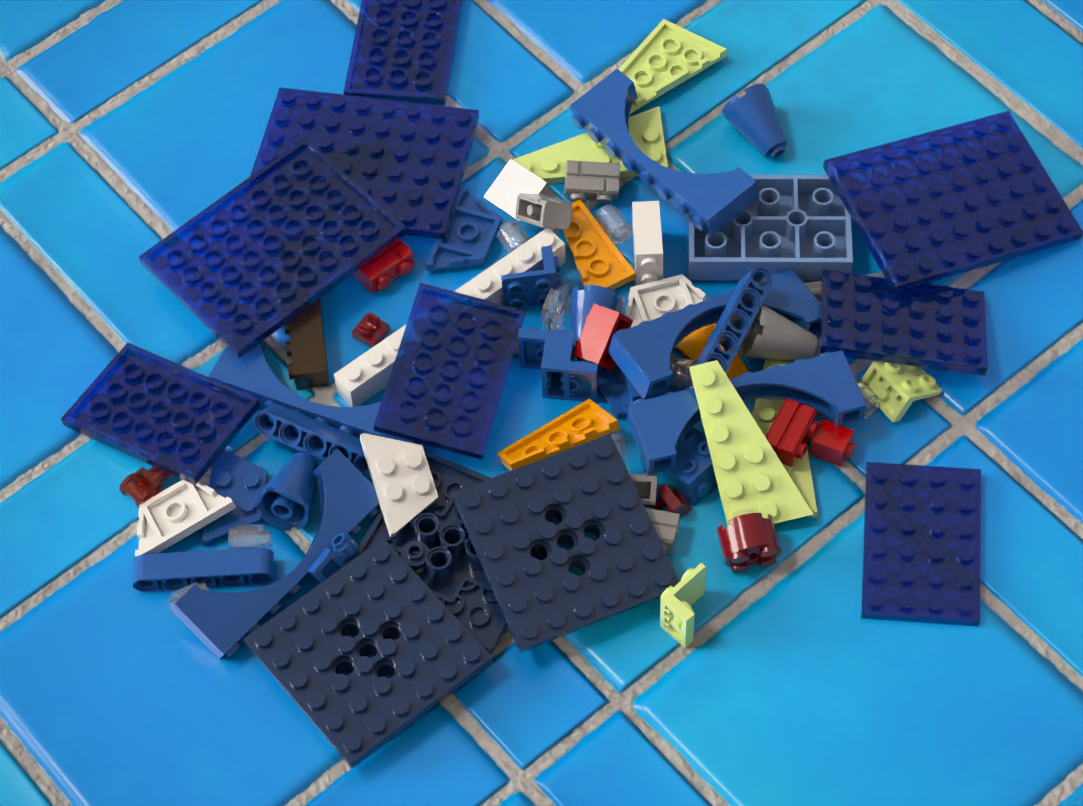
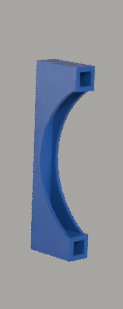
(705, 198)
(646, 349)
(254, 377)
(818, 382)
(226, 617)

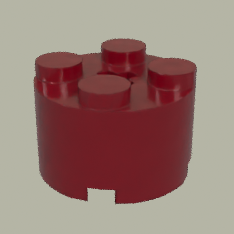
(749, 542)

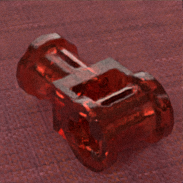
(144, 484)

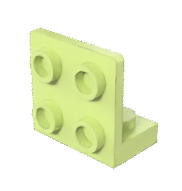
(899, 386)
(676, 603)

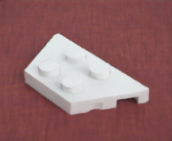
(660, 297)
(399, 478)
(177, 514)

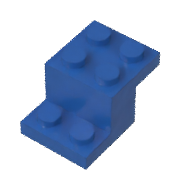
(560, 372)

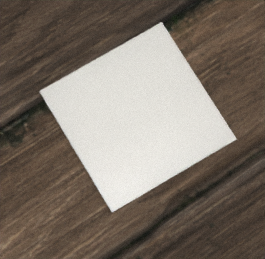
(511, 182)

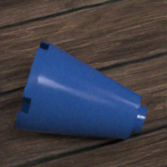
(757, 120)
(583, 301)
(289, 494)

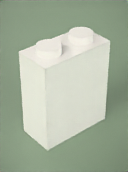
(647, 241)

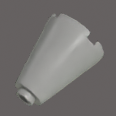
(777, 338)

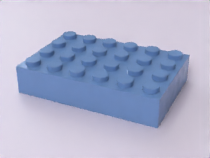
(791, 226)

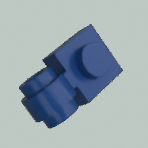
(328, 562)

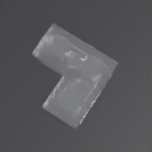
(555, 308)

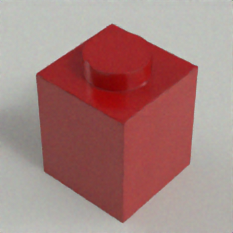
(832, 443)

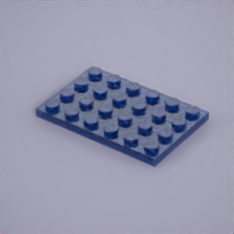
(404, 50)
(910, 327)
(450, 371)
(161, 413)
(921, 544)

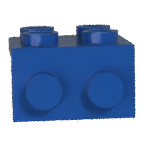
(532, 287)
(694, 467)

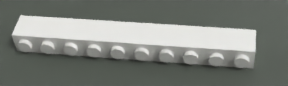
(372, 369)

